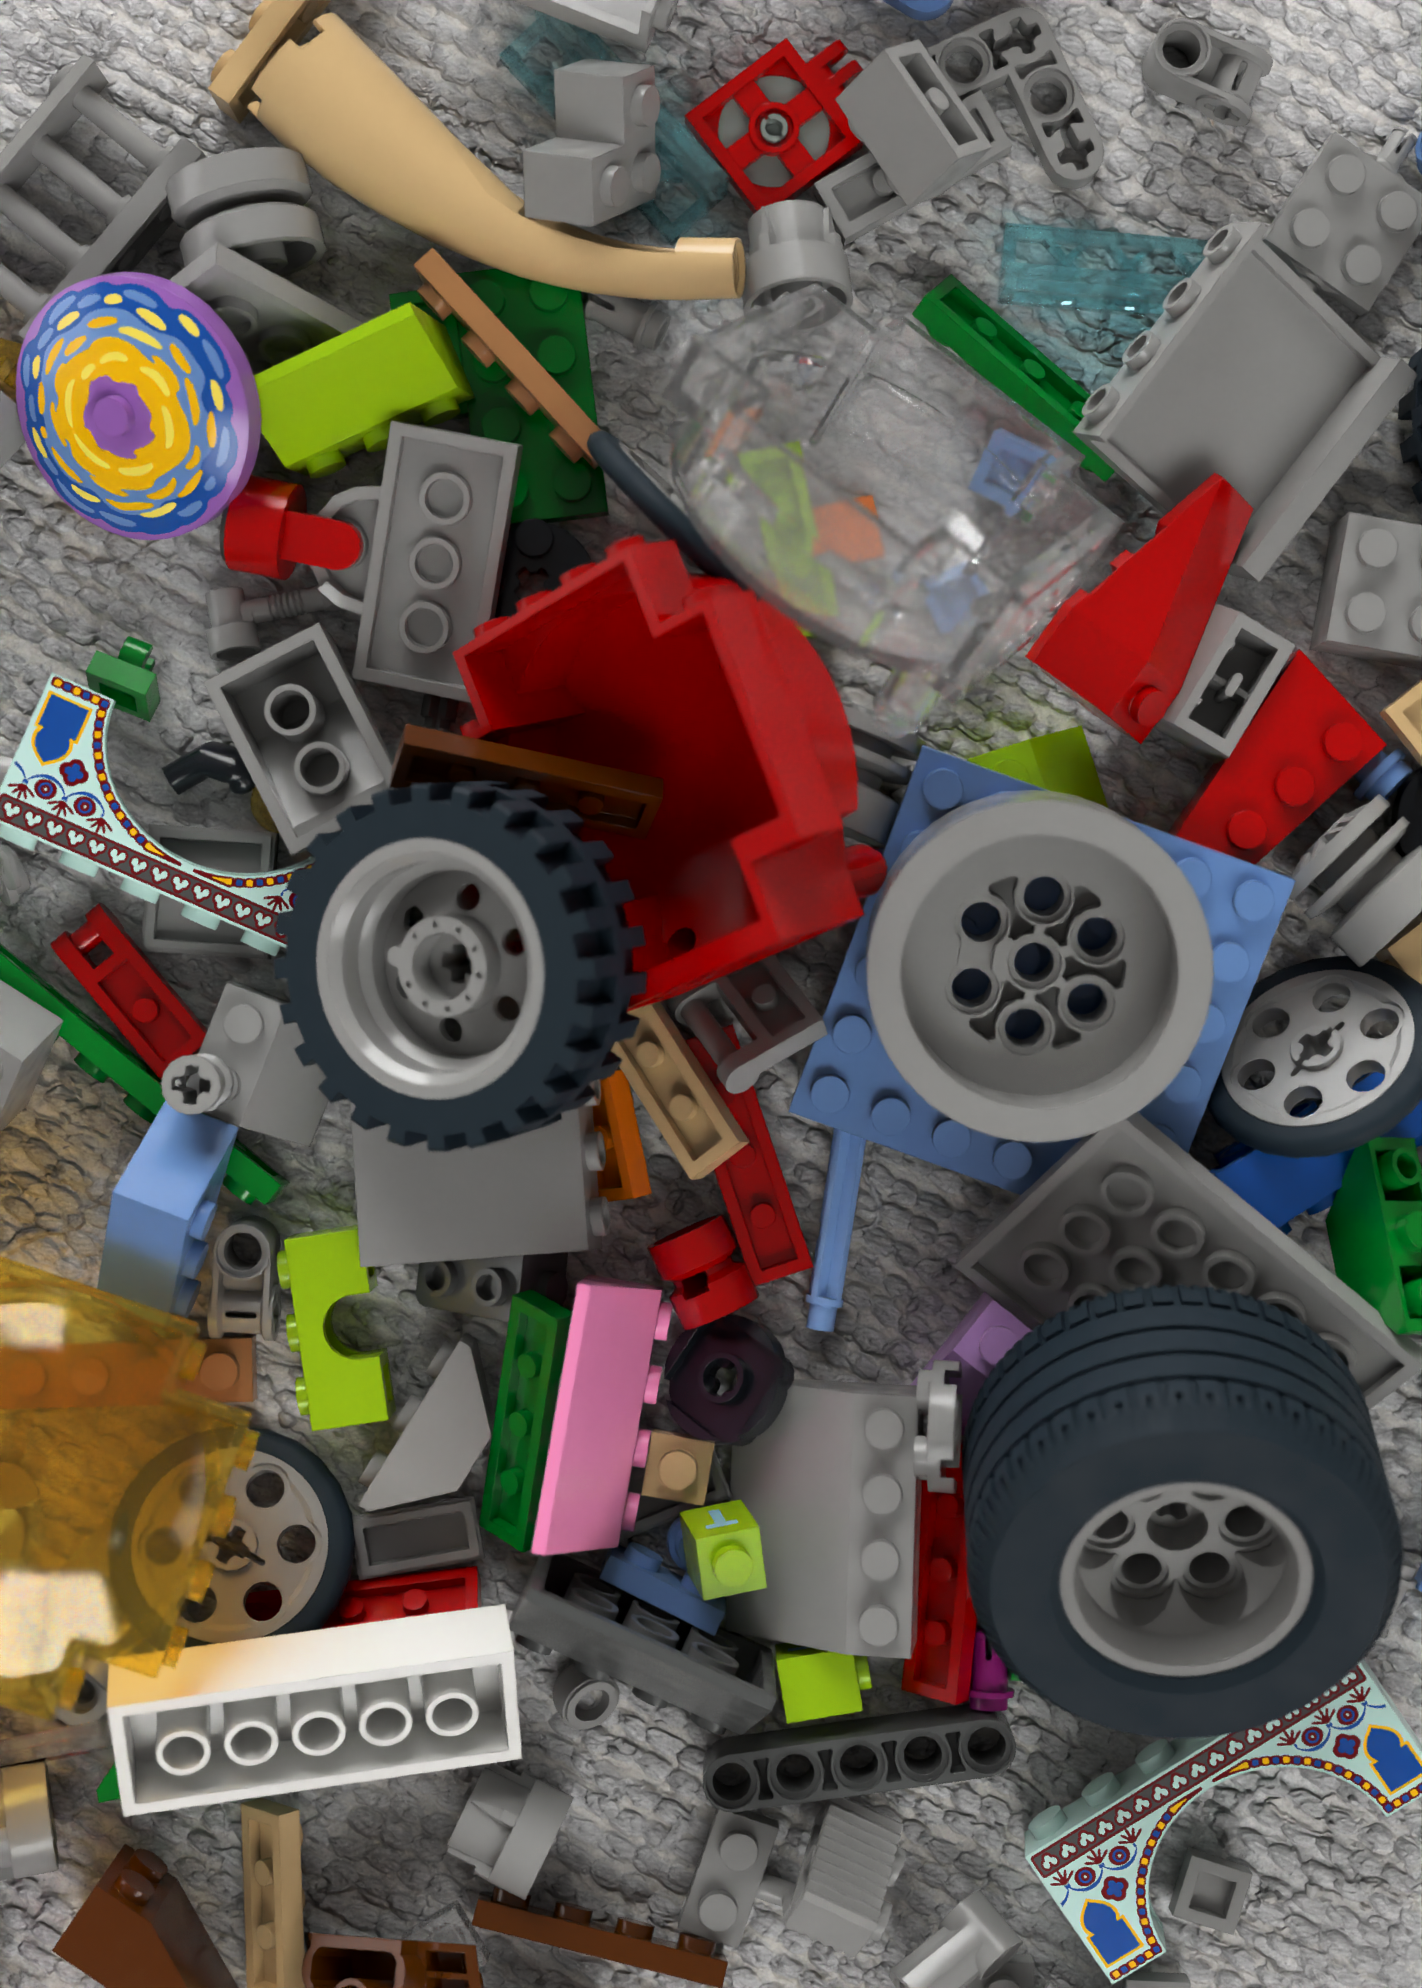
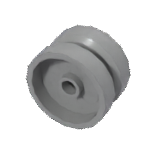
(250, 205)

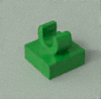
(127, 678)

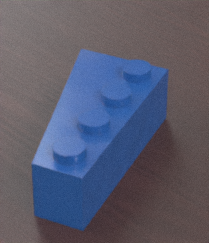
(1289, 1186)

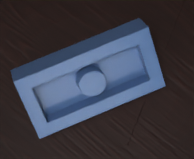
(641, 1574)

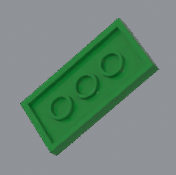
(553, 330)

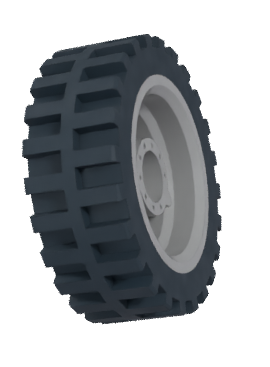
(459, 964)

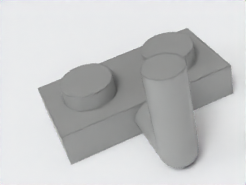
(732, 1877)

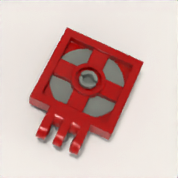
(779, 123)

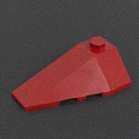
(1138, 630)

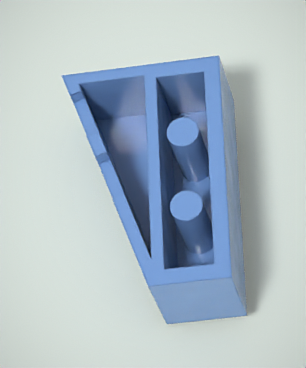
(165, 1211)

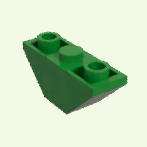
(1379, 1230)

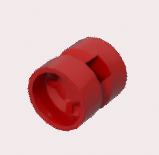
(697, 1249)

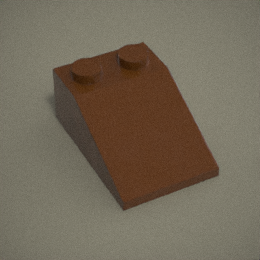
(142, 1931)

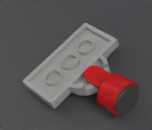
(404, 554)

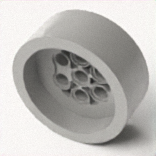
(1077, 1067)

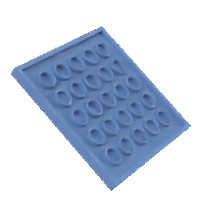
(860, 1091)

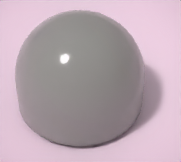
(571, 1687)

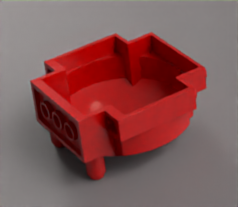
(737, 718)

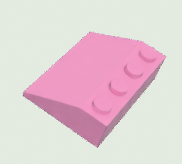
(599, 1416)

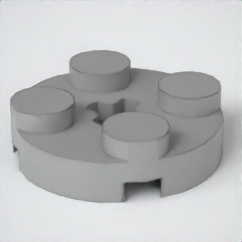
(944, 1427)

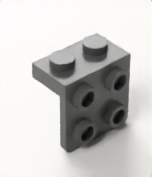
(487, 1284)

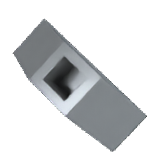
(438, 1434)

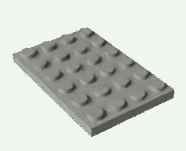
(1145, 1213)

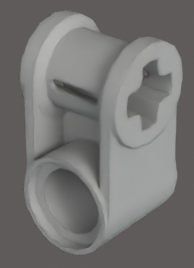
(1211, 70)
(242, 1293)

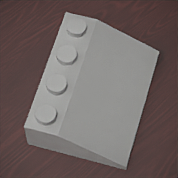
(834, 1520)

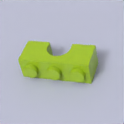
(338, 1382)

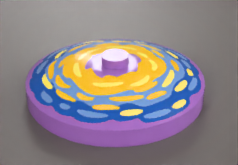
(138, 405)

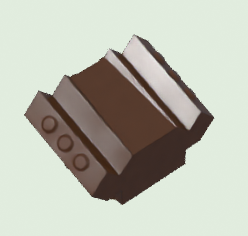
(387, 1963)

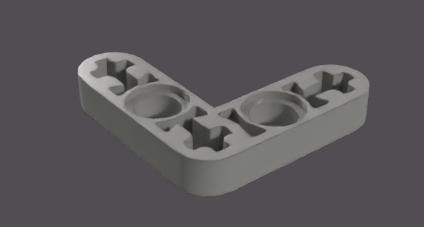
(1020, 75)

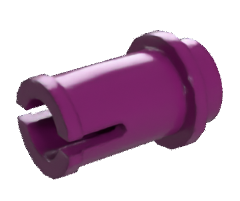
(988, 1678)

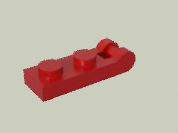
(131, 991)

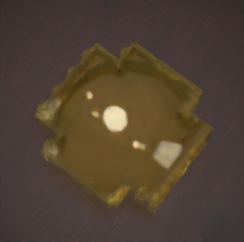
(102, 1485)

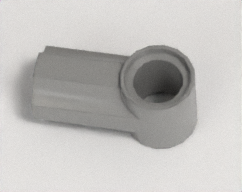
(968, 1945)

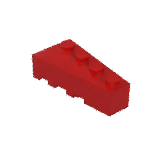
(1283, 767)

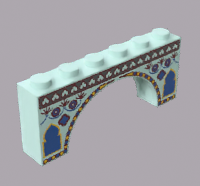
(67, 799)
(1103, 1845)

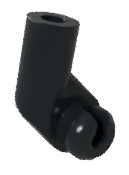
(211, 761)

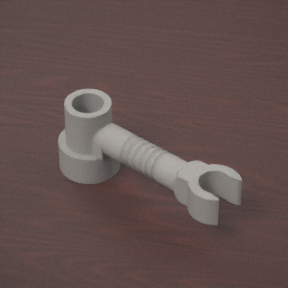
(236, 620)

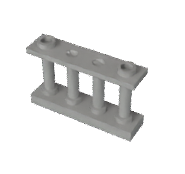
(131, 222)

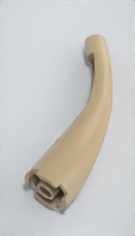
(397, 158)

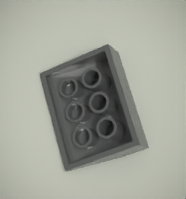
(612, 1633)

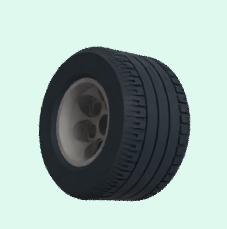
(1177, 1513)

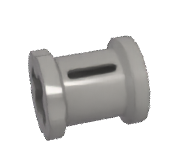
(186, 1099)

